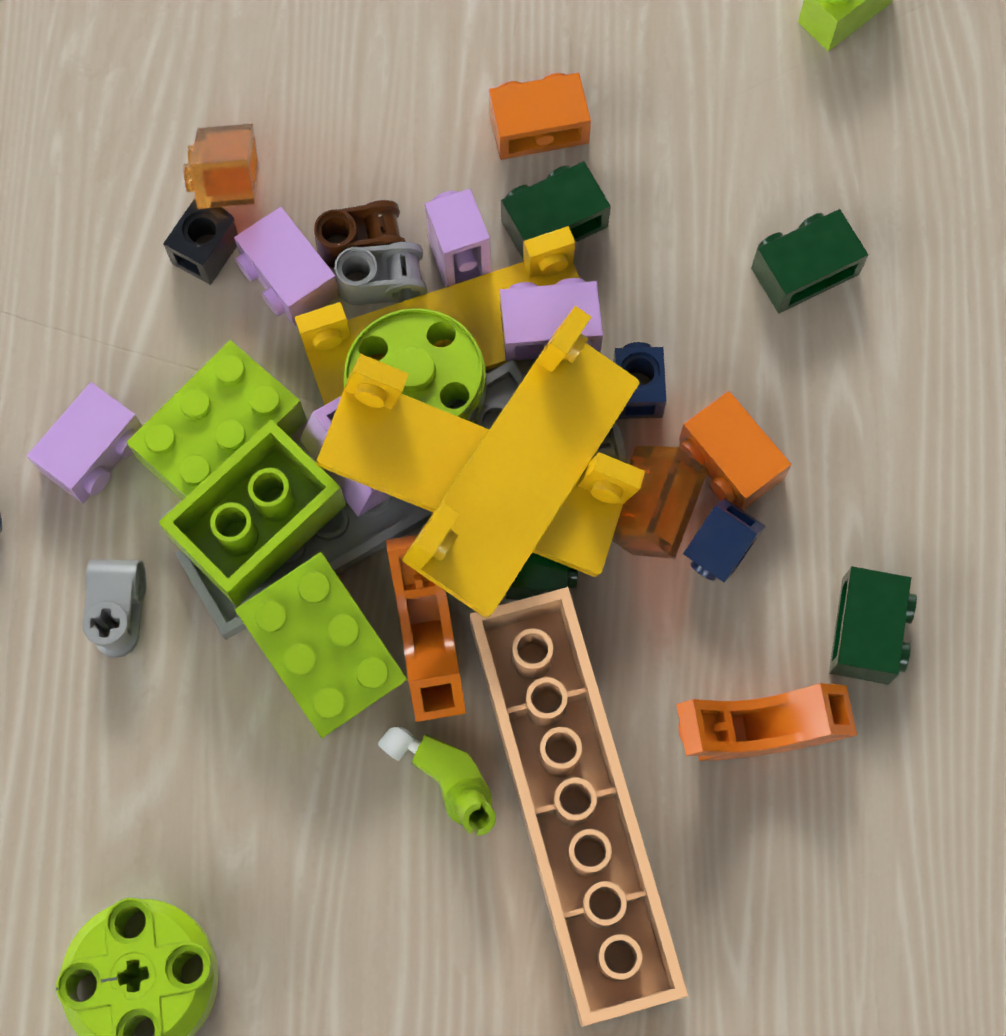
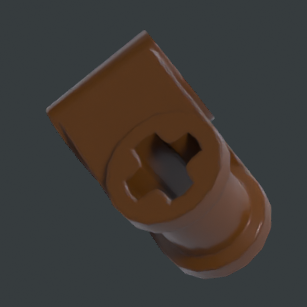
(359, 226)

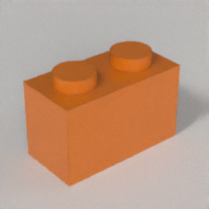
(539, 115)
(734, 451)

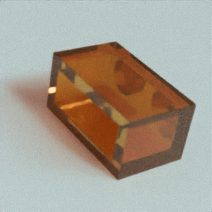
(223, 166)
(659, 513)

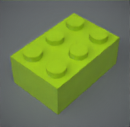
(213, 419)
(253, 512)
(321, 645)

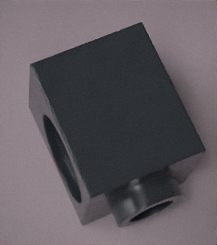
(207, 258)

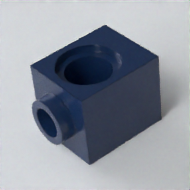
(648, 399)
(723, 541)

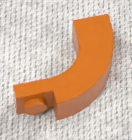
(426, 638)
(765, 724)

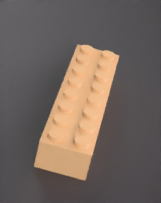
(577, 808)

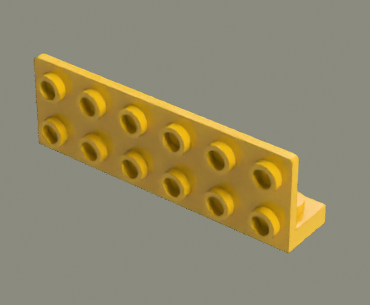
(472, 303)
(421, 450)
(522, 470)

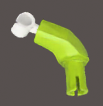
(461, 784)

